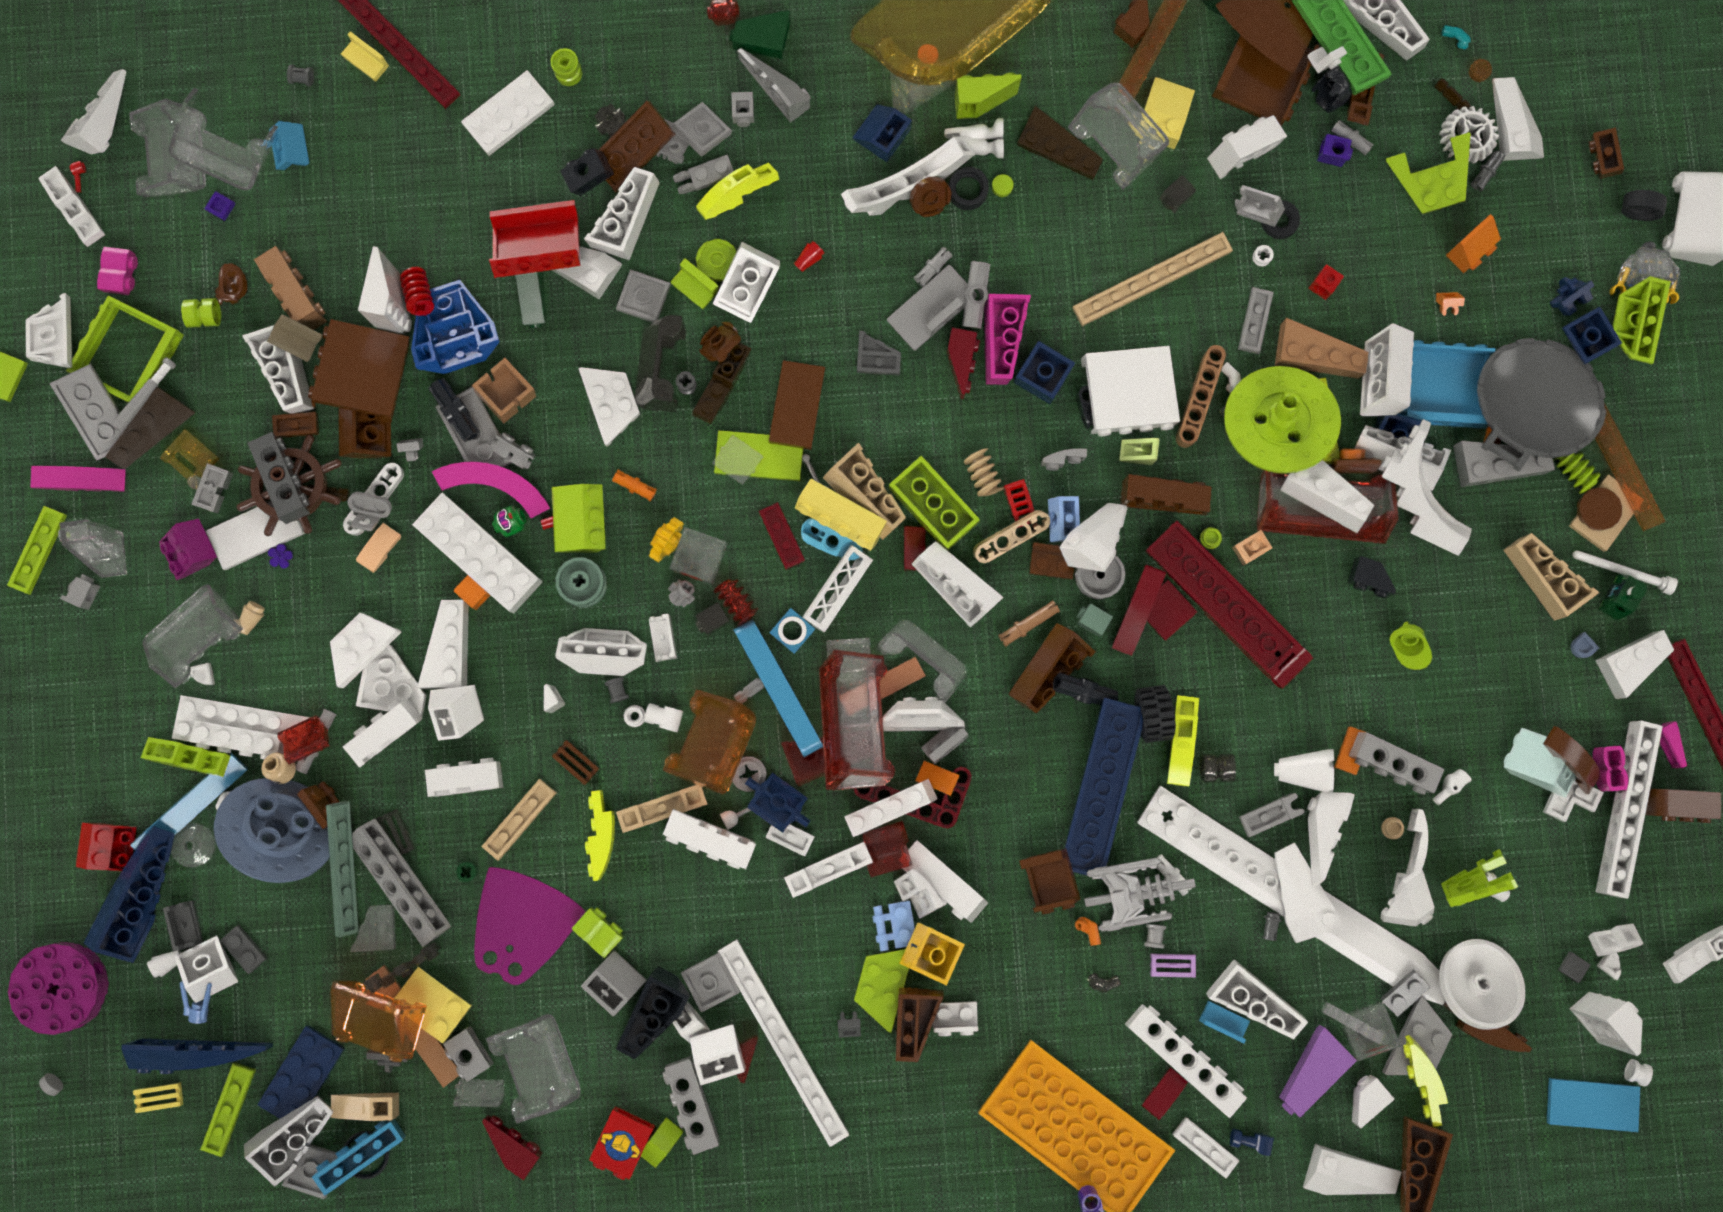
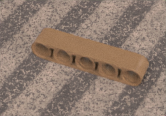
(1207, 388)

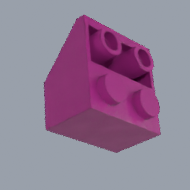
(187, 548)

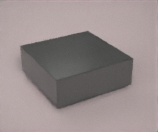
(1574, 967)

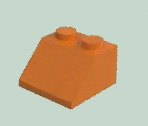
(1475, 245)

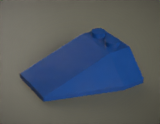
(454, 332)

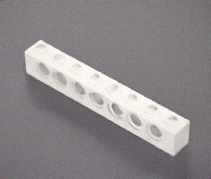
(1629, 810)

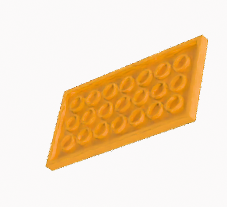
(1076, 1130)

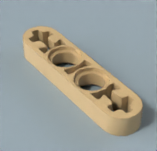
(1013, 540)

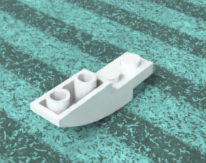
(1695, 955)

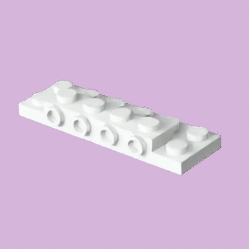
(231, 726)

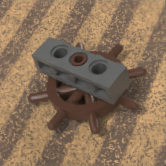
(283, 481)

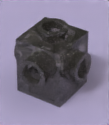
(609, 120)

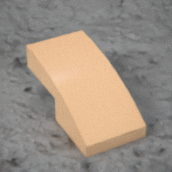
(378, 547)

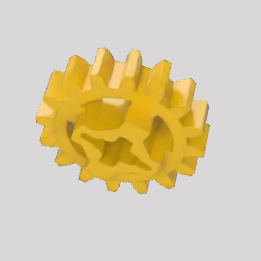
(666, 539)

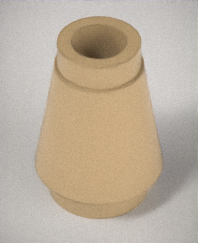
(250, 616)

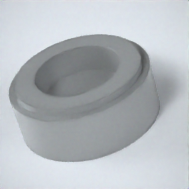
(50, 1084)

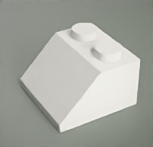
(205, 965)

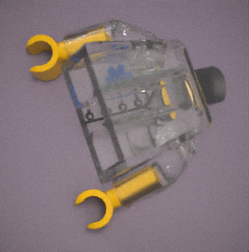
(1645, 263)

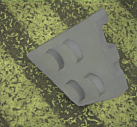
(1426, 1030)

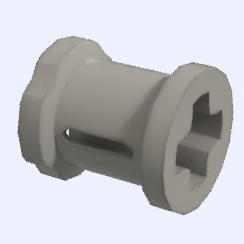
(1155, 935)

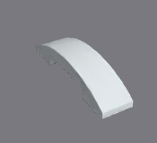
(1417, 824)
(828, 869)

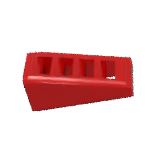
(1010, 497)

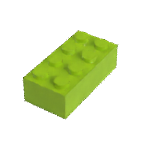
(933, 503)

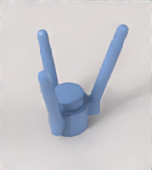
(198, 1011)

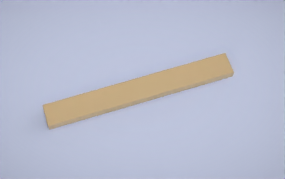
(1152, 279)

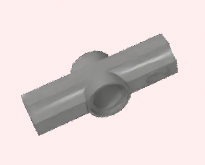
(977, 280)

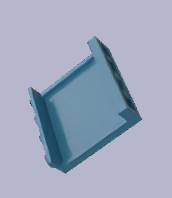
(1447, 384)

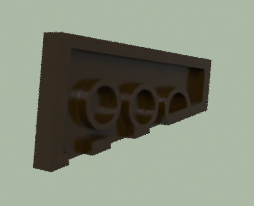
(1056, 144)
(150, 425)

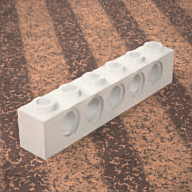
(1226, 1102)

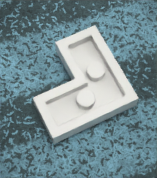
(1560, 807)

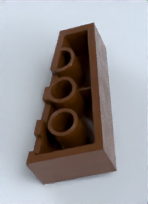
(1165, 495)

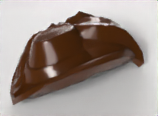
(231, 284)

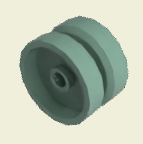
(572, 573)

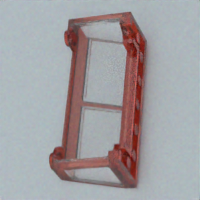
(1287, 515)
(853, 721)

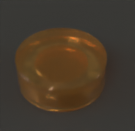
(1480, 70)

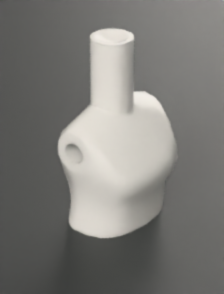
(1452, 785)

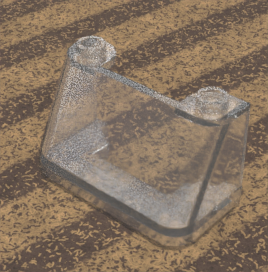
(1121, 130)
(165, 173)
(909, 635)
(537, 1067)

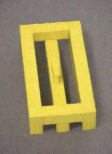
(139, 1100)

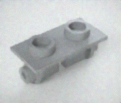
(520, 453)

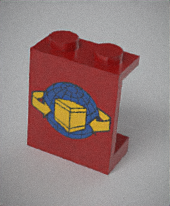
(621, 1143)

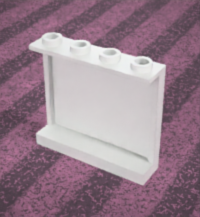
(1131, 390)

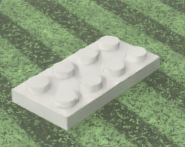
(508, 113)

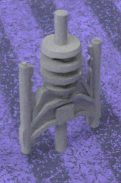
(1129, 895)

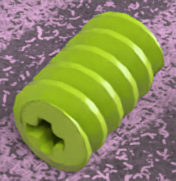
(1579, 471)

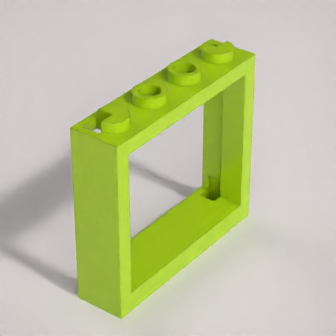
(98, 329)

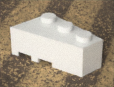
(1633, 663)
(382, 732)
(464, 778)

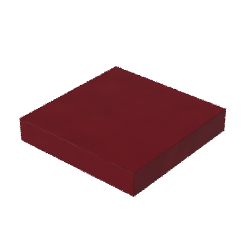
(1169, 611)

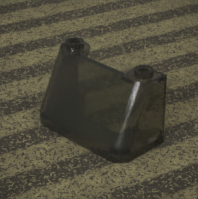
(650, 390)

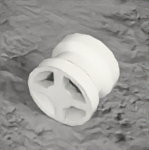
(1636, 1072)

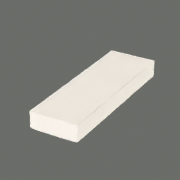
(1205, 1147)

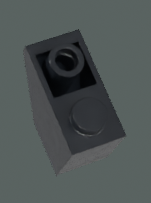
(1371, 576)

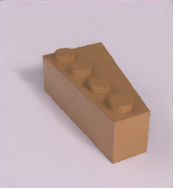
(289, 288)
(1318, 352)

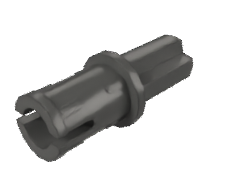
(1488, 170)

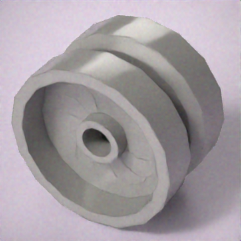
(1101, 588)

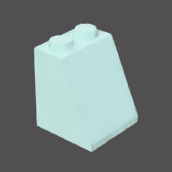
(1535, 764)

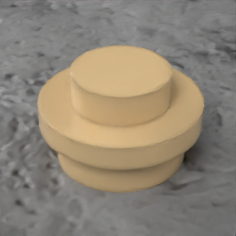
(1392, 828)

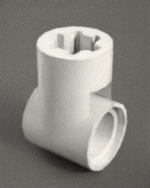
(665, 717)

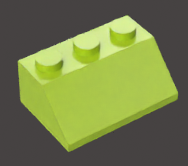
(578, 518)

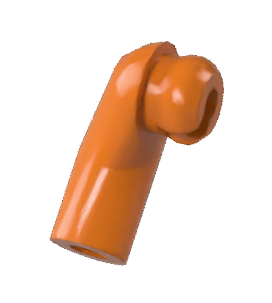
(1090, 928)

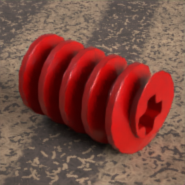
(416, 291)

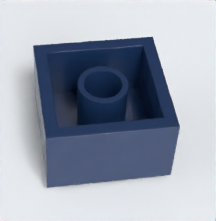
(1044, 372)

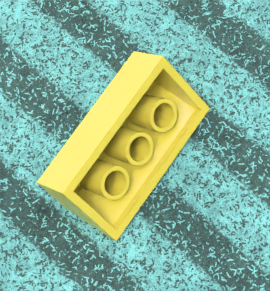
(840, 514)

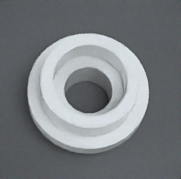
(628, 712)

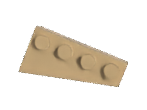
(858, 482)

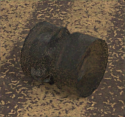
(1218, 767)

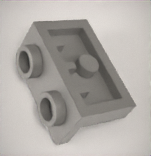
(943, 744)

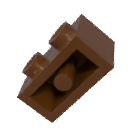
(1607, 153)

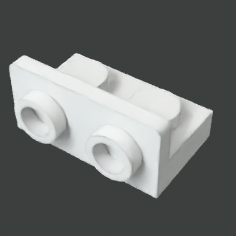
(956, 1018)

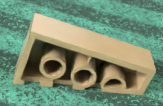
(1549, 577)

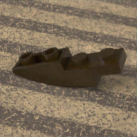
(721, 384)

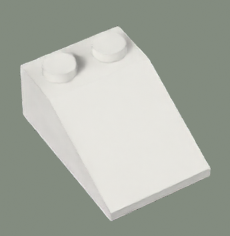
(746, 282)

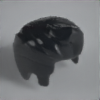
(1332, 89)

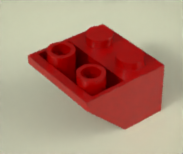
(105, 846)

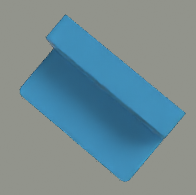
(289, 145)
(1224, 1021)

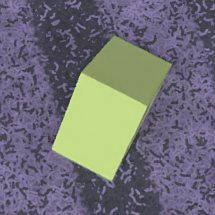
(1139, 451)

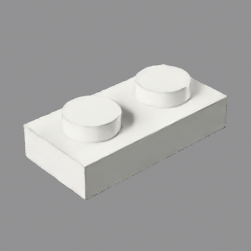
(791, 838)

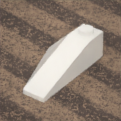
(96, 126)
(1517, 130)
(595, 271)
(1094, 540)
(1344, 1174)

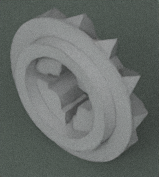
(753, 764)

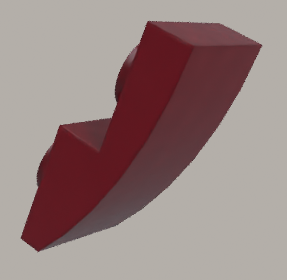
(1164, 1093)

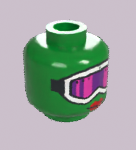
(509, 521)

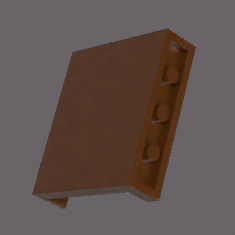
(1259, 84)
(359, 369)

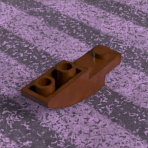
(1497, 1037)

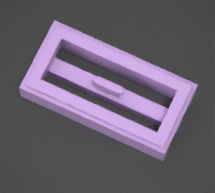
(1153, 964)

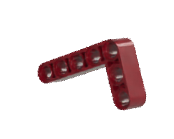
(937, 810)

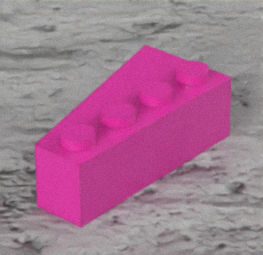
(1003, 332)

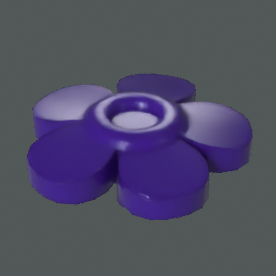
(280, 556)

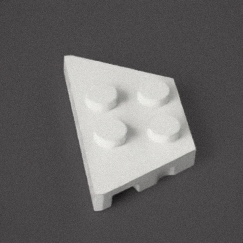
(50, 334)
(610, 400)
(358, 646)

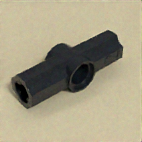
(454, 410)
(1083, 689)

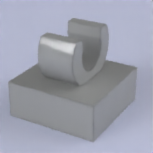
(411, 447)

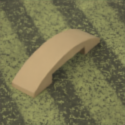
(661, 808)

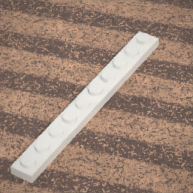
(783, 1043)

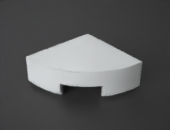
(203, 674)
(1611, 965)

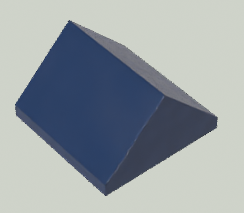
(1397, 424)

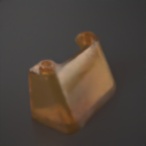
(713, 742)
(375, 1020)

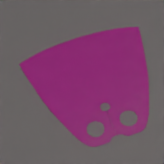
(523, 915)

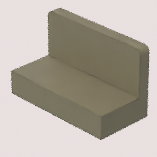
(294, 338)

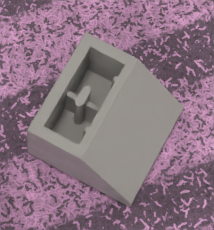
(613, 983)

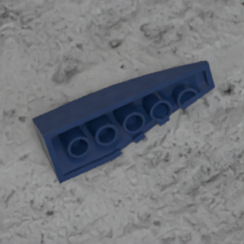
(132, 900)
(185, 1054)

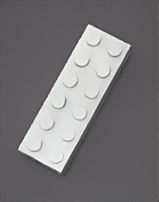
(477, 553)

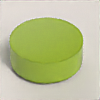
(1002, 185)

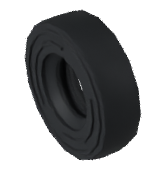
(1293, 223)

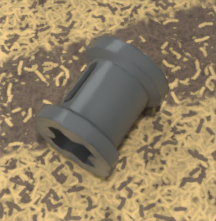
(300, 75)
(691, 387)
(616, 690)

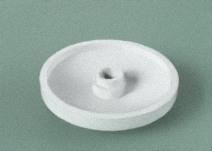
(1482, 984)

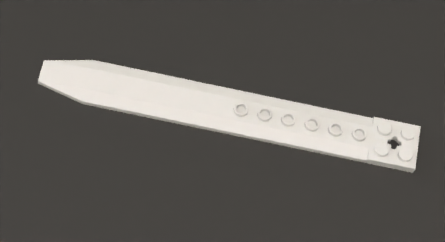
(1258, 876)

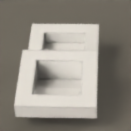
(1615, 940)

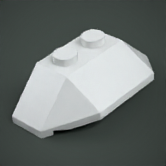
(601, 651)
(921, 716)

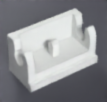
(663, 638)

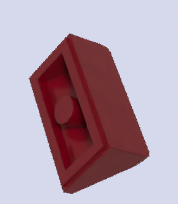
(913, 545)

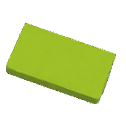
(695, 284)

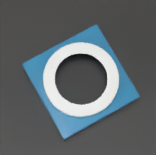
(792, 645)

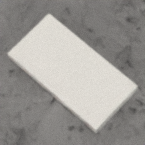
(245, 538)

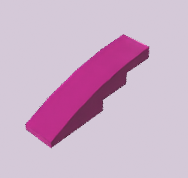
(77, 478)

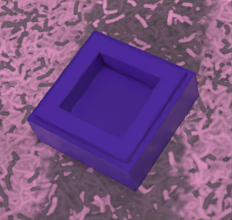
(219, 206)

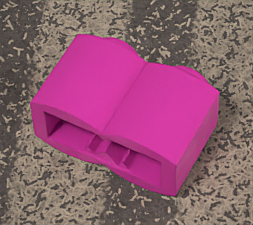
(117, 271)
(1611, 766)

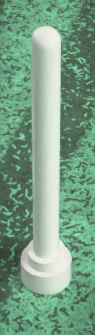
(1665, 584)

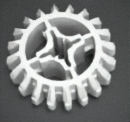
(1474, 122)

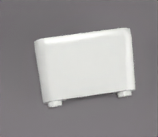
(1698, 218)

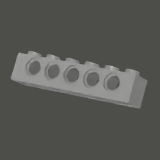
(399, 882)

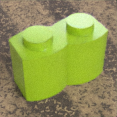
(598, 931)

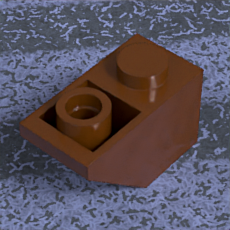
(1134, 23)

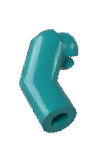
(1457, 33)

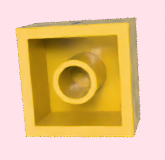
(932, 953)

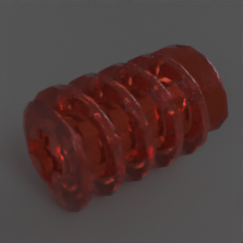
(736, 601)

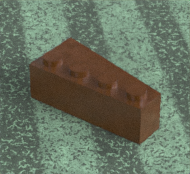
(1422, 1164)

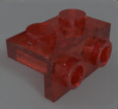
(303, 739)

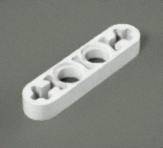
(371, 490)

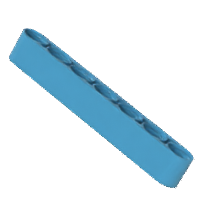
(778, 688)

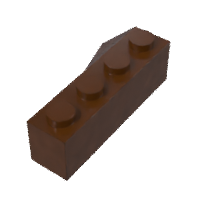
(1060, 653)

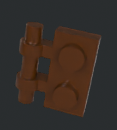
(316, 799)

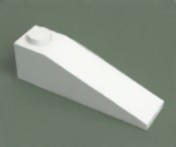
(1324, 821)
(1411, 902)
(1305, 905)

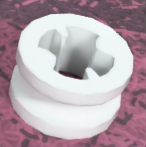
(1269, 252)

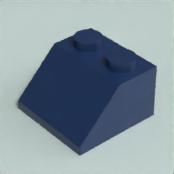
(1592, 335)

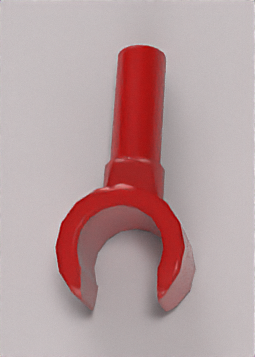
(77, 168)

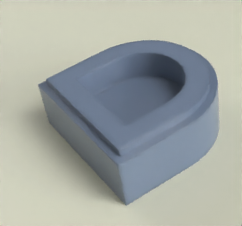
(1583, 646)

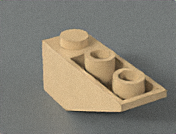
(365, 1106)

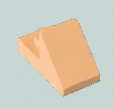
(1252, 547)

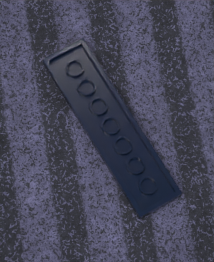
(1103, 785)

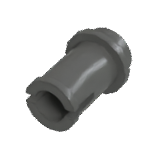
(1271, 926)

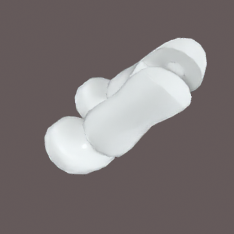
(978, 134)

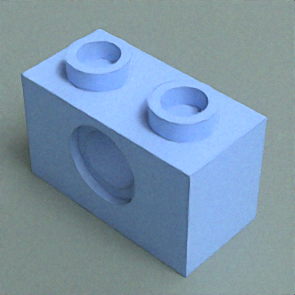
(1063, 516)

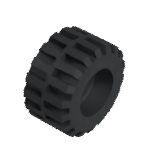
(1156, 712)

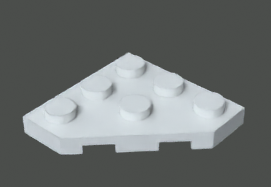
(386, 681)

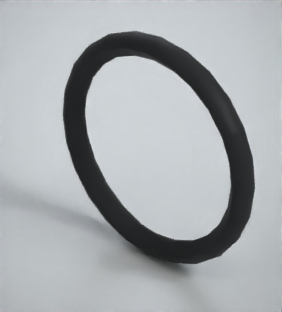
(372, 1175)

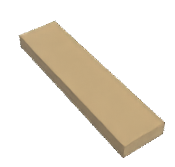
(519, 819)

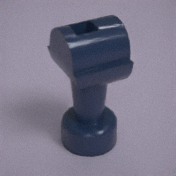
(1260, 1142)

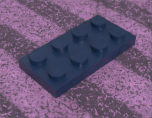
(301, 1073)

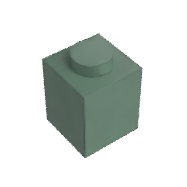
(1093, 619)

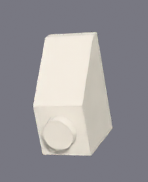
(690, 1023)
(1368, 1100)

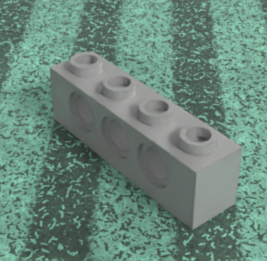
(1427, 773)
(694, 1140)

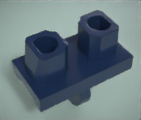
(1569, 292)

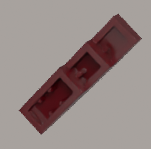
(1138, 609)

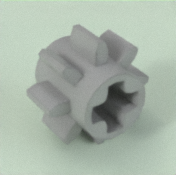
(681, 593)

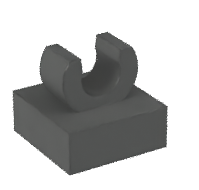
(849, 1027)

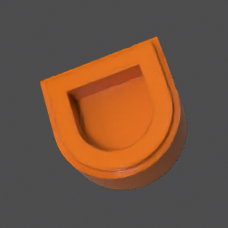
(1347, 453)

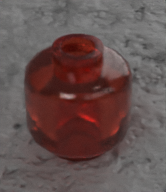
(723, 12)

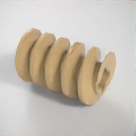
(982, 473)

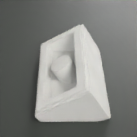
(552, 699)

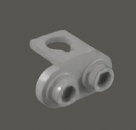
(368, 507)

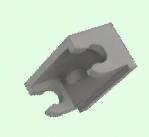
(1259, 206)

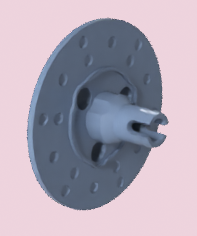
(269, 841)

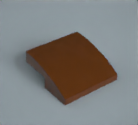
(1355, 466)

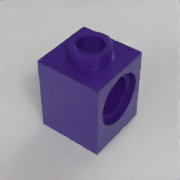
(1327, 154)

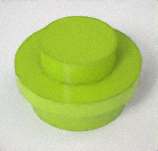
(1210, 538)

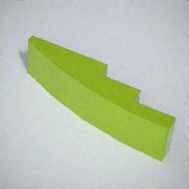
(185, 756)

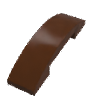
(1360, 105)
(1575, 757)

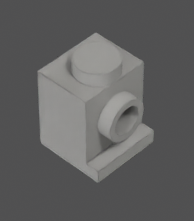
(740, 102)
(81, 592)

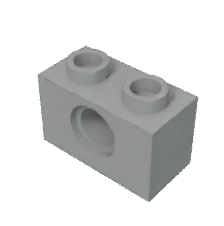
(468, 1041)

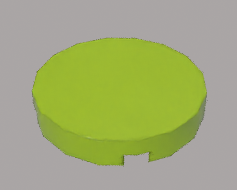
(715, 258)

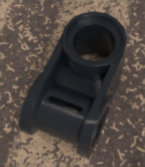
(1085, 408)

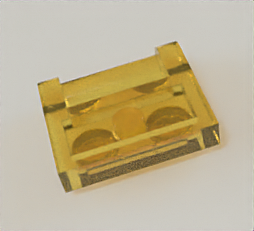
(193, 451)

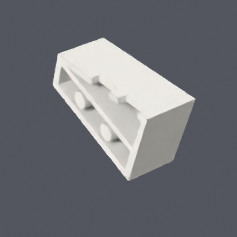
(1246, 144)

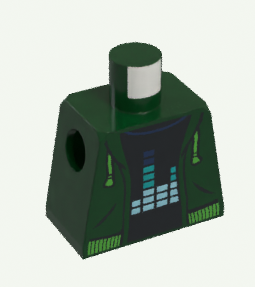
(1626, 594)

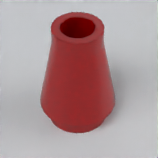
(809, 256)

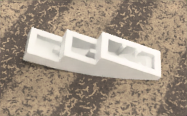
(71, 206)

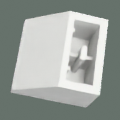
(454, 711)
(717, 1054)

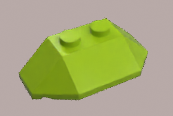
(1640, 318)

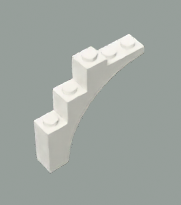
(883, 194)
(1414, 495)

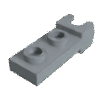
(1270, 815)

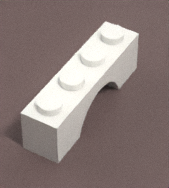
(891, 807)

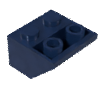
(883, 131)

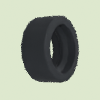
(975, 174)
(1644, 205)

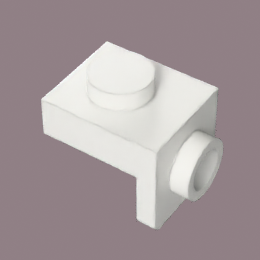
(1322, 60)

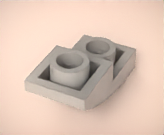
(1057, 460)

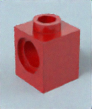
(1326, 282)

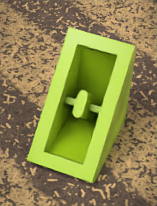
(661, 1142)

